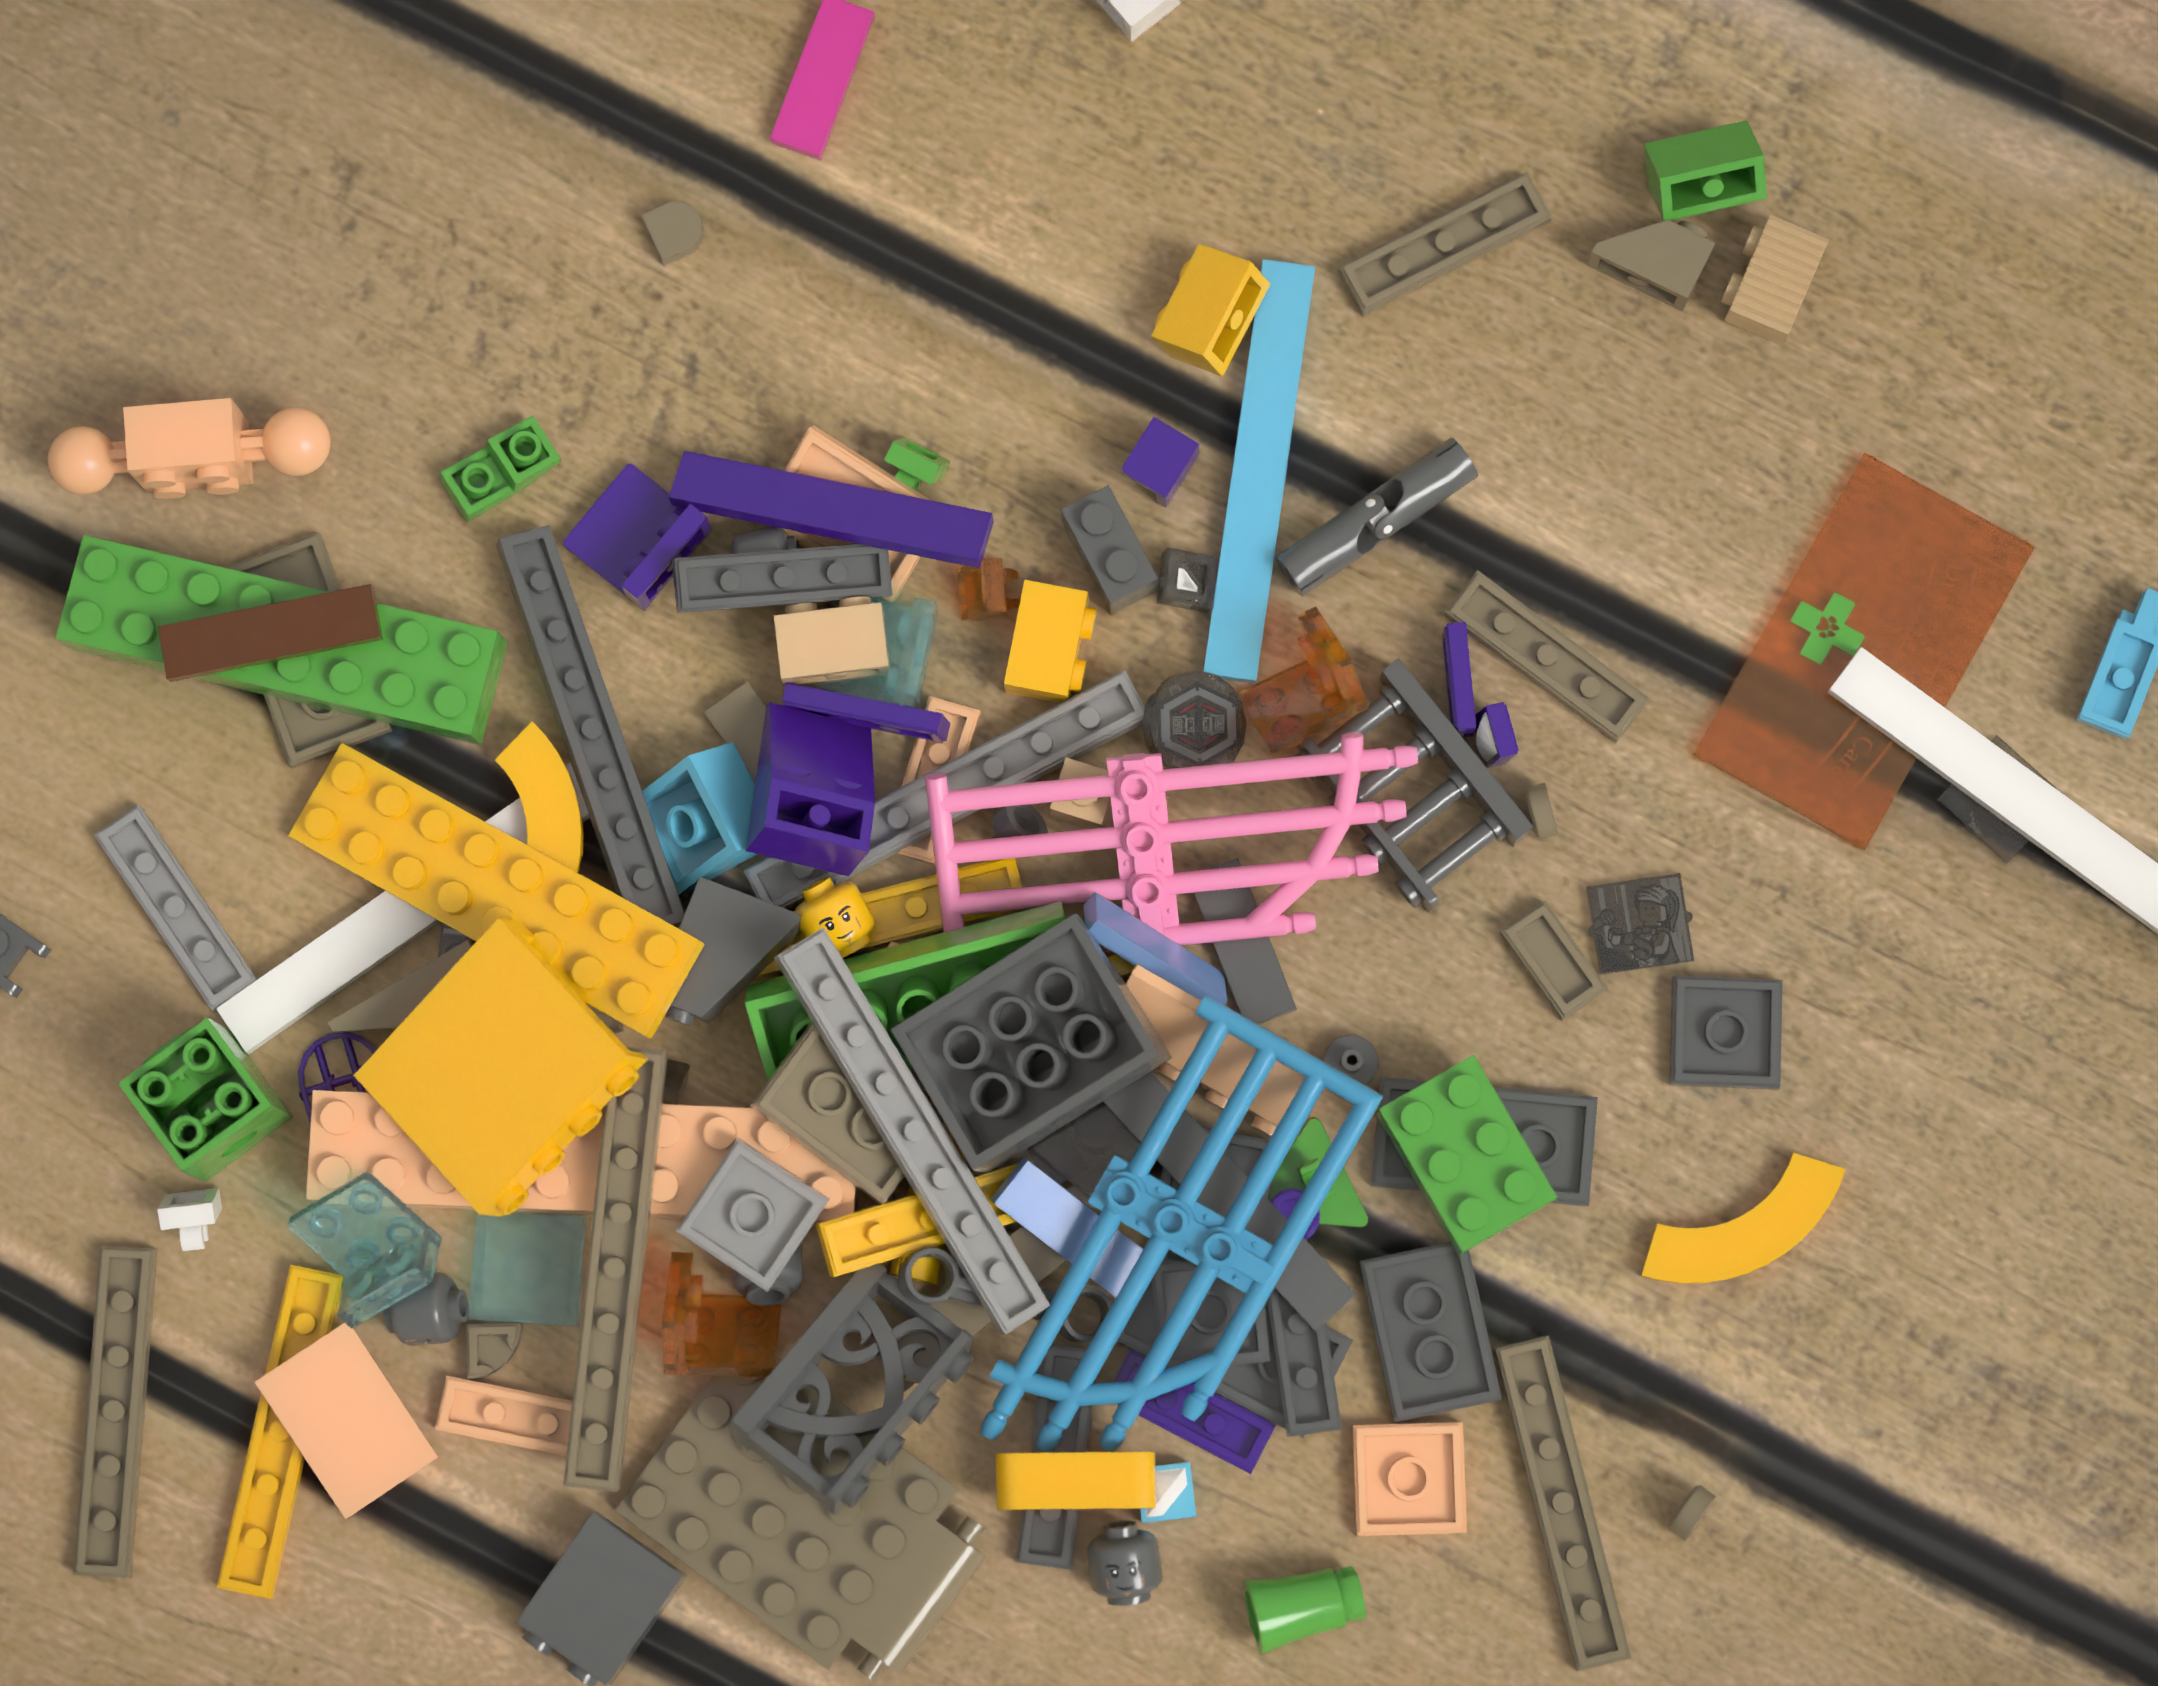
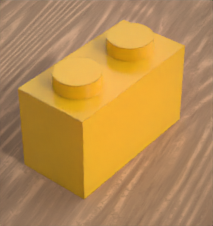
(1210, 309)
(1048, 642)

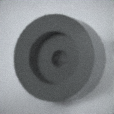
(1018, 821)
(1357, 1048)

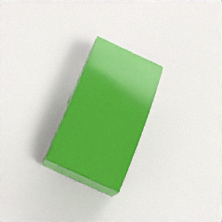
(500, 469)

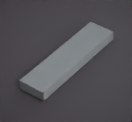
(175, 907)

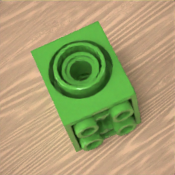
(205, 1099)

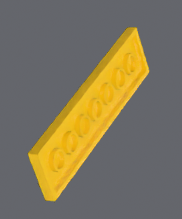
(475, 873)

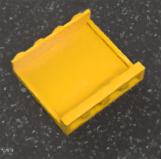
(499, 1070)

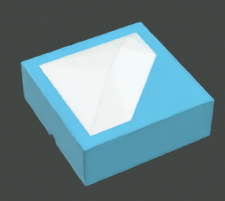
(1173, 1494)

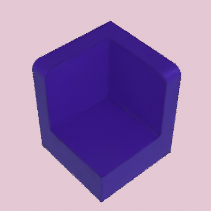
(1161, 460)

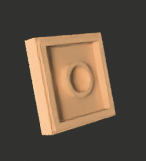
(1409, 1479)

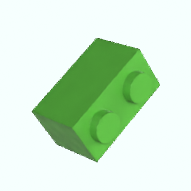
(1705, 170)

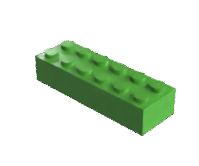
(898, 978)

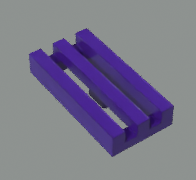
(1459, 678)

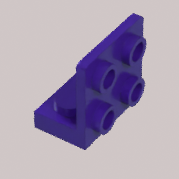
(635, 536)

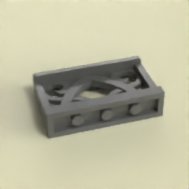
(849, 1312)

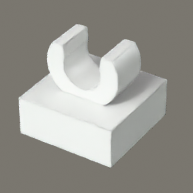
(191, 1214)

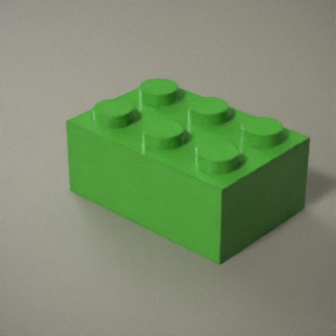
(1466, 1155)

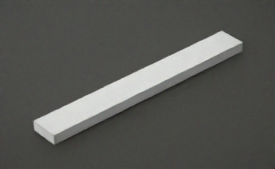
(2000, 784)
(342, 954)

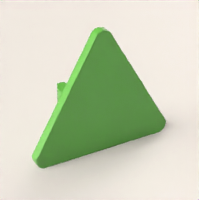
(1342, 1203)

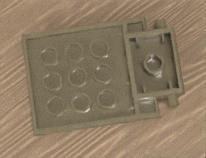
(811, 1576)

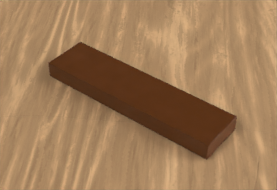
(270, 633)

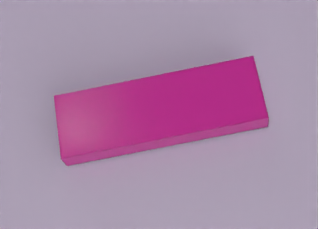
(822, 78)

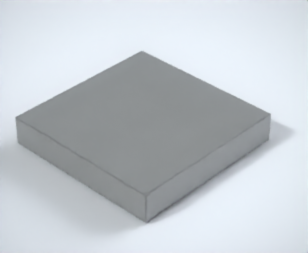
(752, 1214)

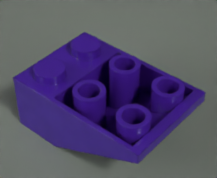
(812, 791)

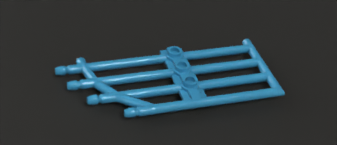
(1190, 1229)

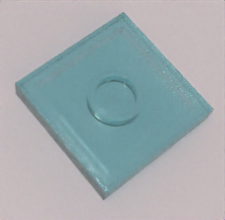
(528, 1269)

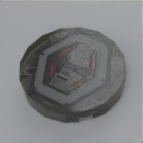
(1194, 721)

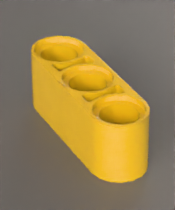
(1075, 1480)

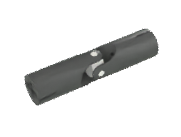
(1345, 539)

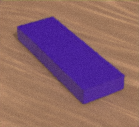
(868, 713)
(1221, 1429)

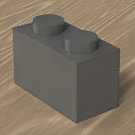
(1109, 549)

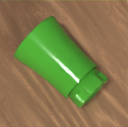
(1302, 1605)

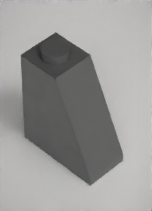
(739, 943)

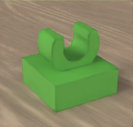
(916, 463)

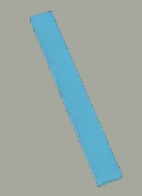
(1259, 473)

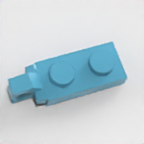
(2124, 670)

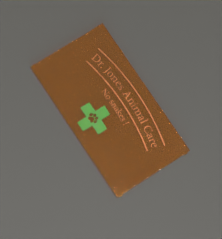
(1887, 575)

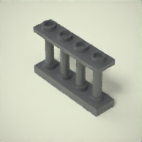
(1466, 779)

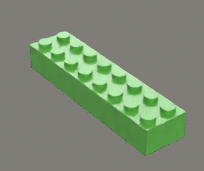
(419, 677)

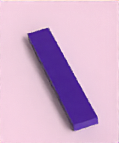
(832, 509)

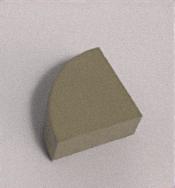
(490, 1347)

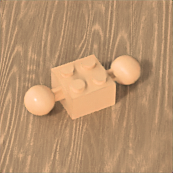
(188, 448)

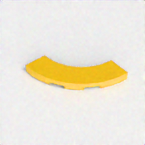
(546, 796)
(1751, 1239)

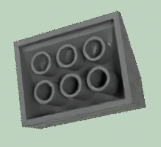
(1030, 1044)

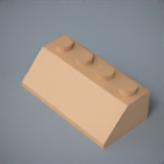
(1180, 1029)

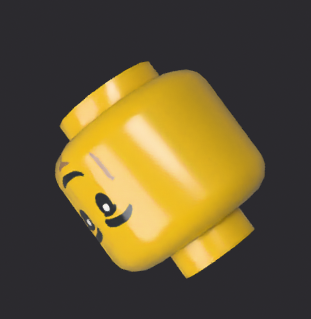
(839, 911)

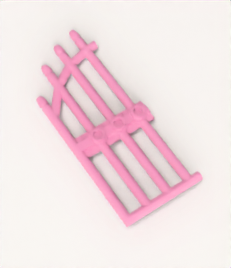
(1145, 839)

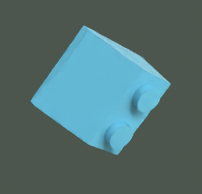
(703, 815)

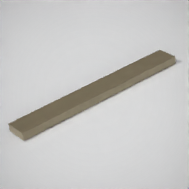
(615, 1280)

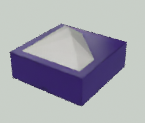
(1495, 735)

